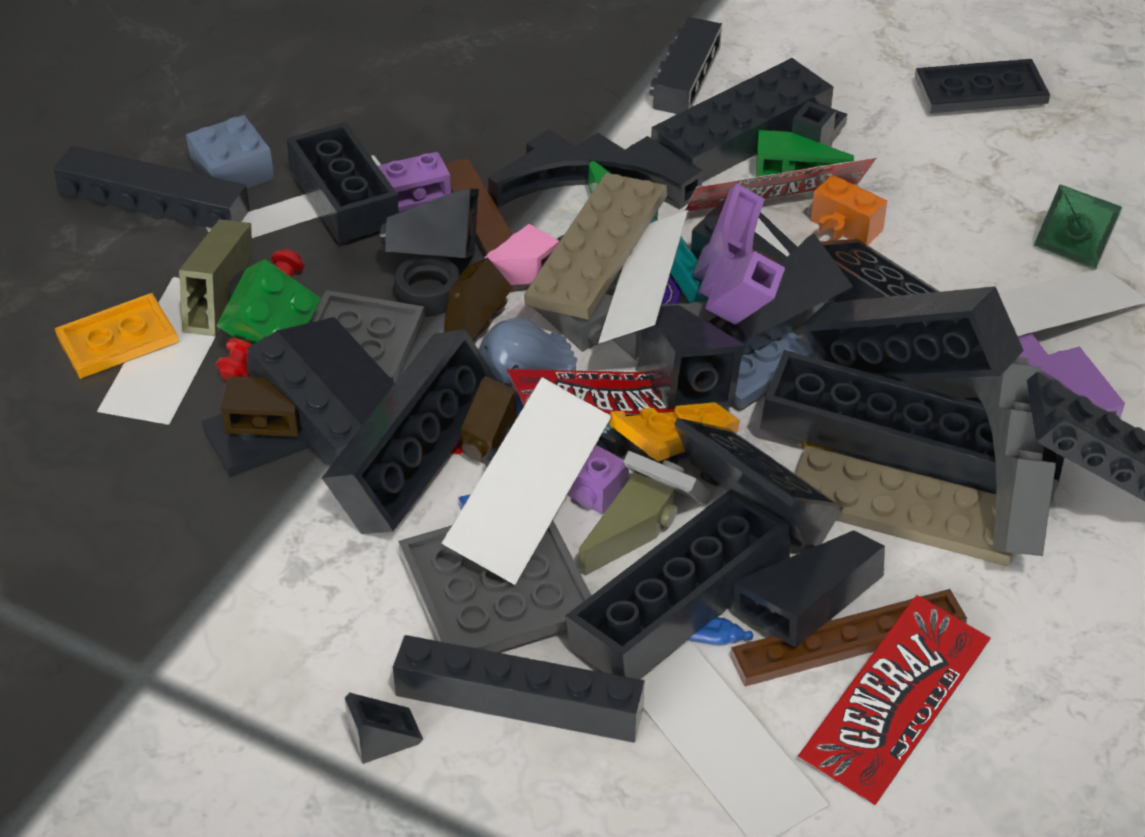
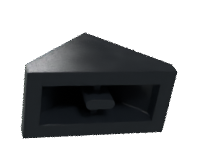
(380, 727)

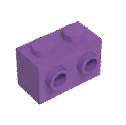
(418, 179)
(599, 480)

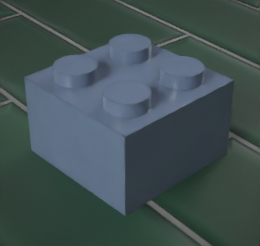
(231, 152)

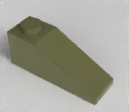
(628, 523)

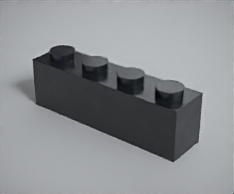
(686, 65)

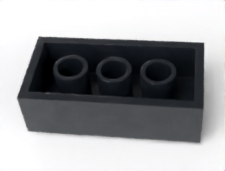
(342, 181)

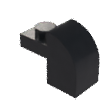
(818, 122)

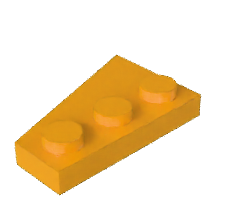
(656, 431)

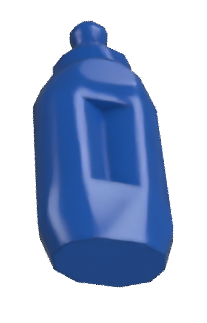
(720, 632)

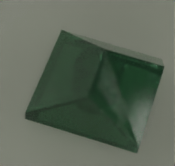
(1078, 226)

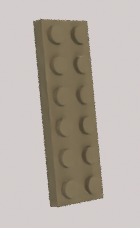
(595, 246)
(906, 504)

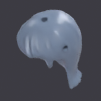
(524, 345)

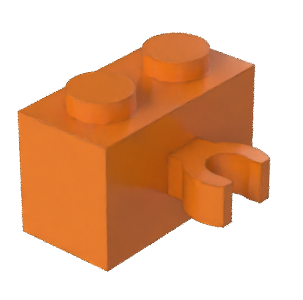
(848, 210)

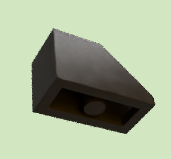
(257, 409)
(488, 419)

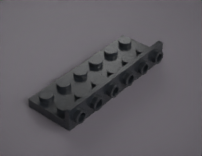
(1087, 434)

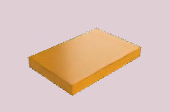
(116, 335)

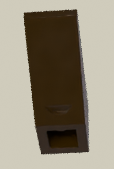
(476, 297)

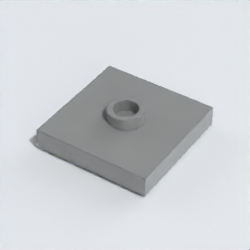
(669, 475)

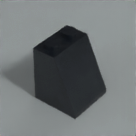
(436, 227)
(689, 359)

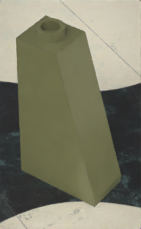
(208, 274)

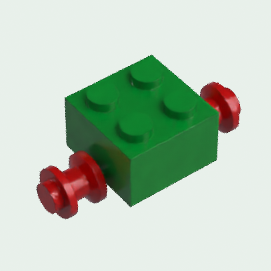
(262, 304)

